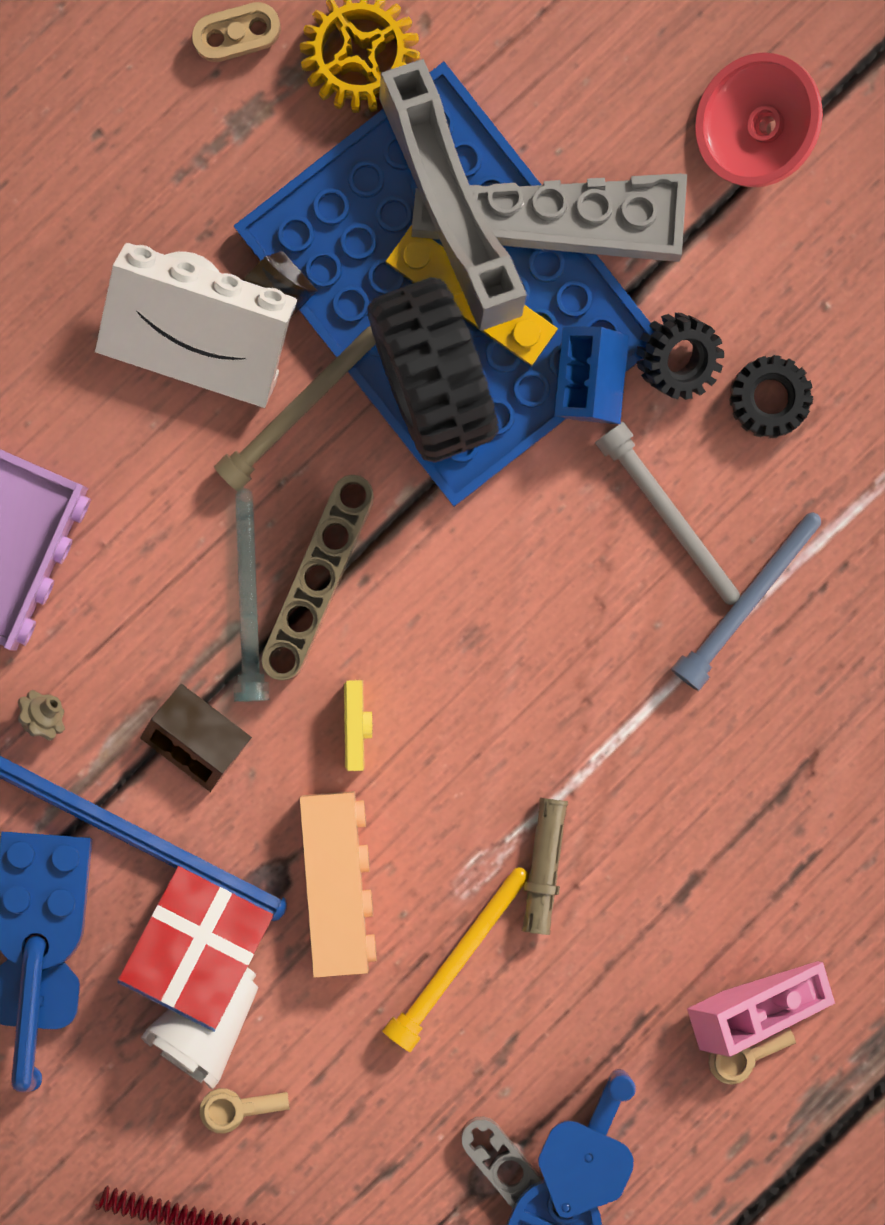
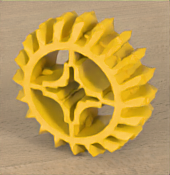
(342, 63)

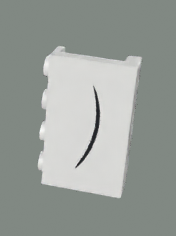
(194, 324)

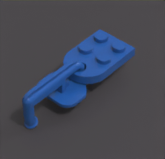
(46, 895)
(580, 1166)

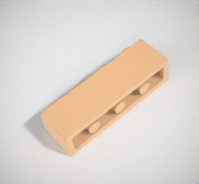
(335, 884)

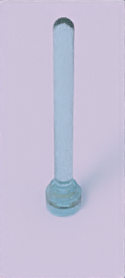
(250, 683)

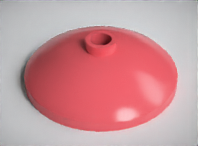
(740, 107)

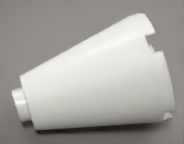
(196, 1048)

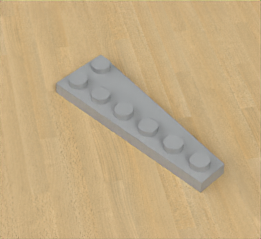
(595, 217)

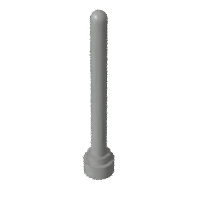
(619, 446)

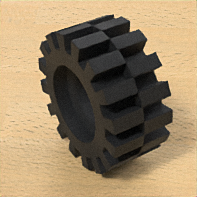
(699, 367)
(790, 377)

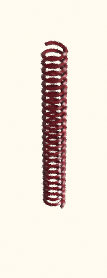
(157, 1210)

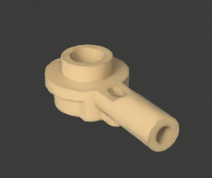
(740, 1065)
(224, 1109)

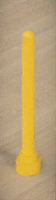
(407, 1026)

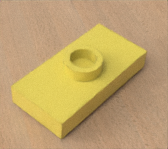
(357, 725)

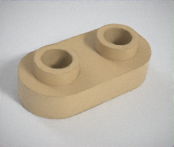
(235, 28)

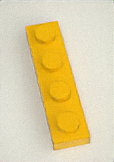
(425, 258)

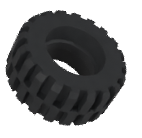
(433, 369)

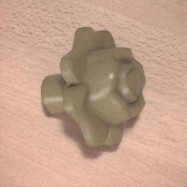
(41, 715)

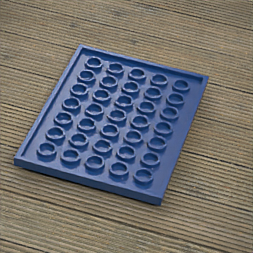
(350, 215)

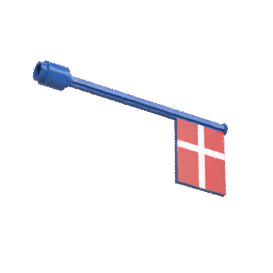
(201, 927)

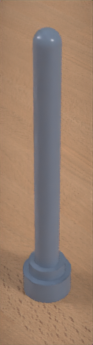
(696, 665)

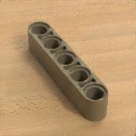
(318, 555)

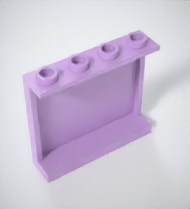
(34, 529)

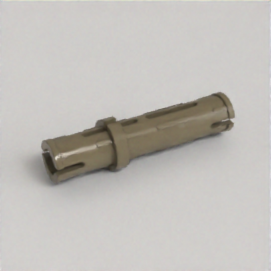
(544, 866)

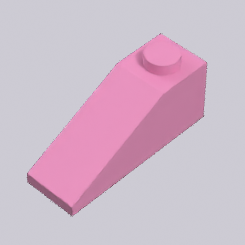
(759, 1009)

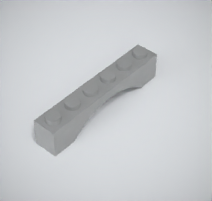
(472, 248)

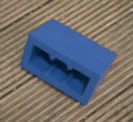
(591, 374)

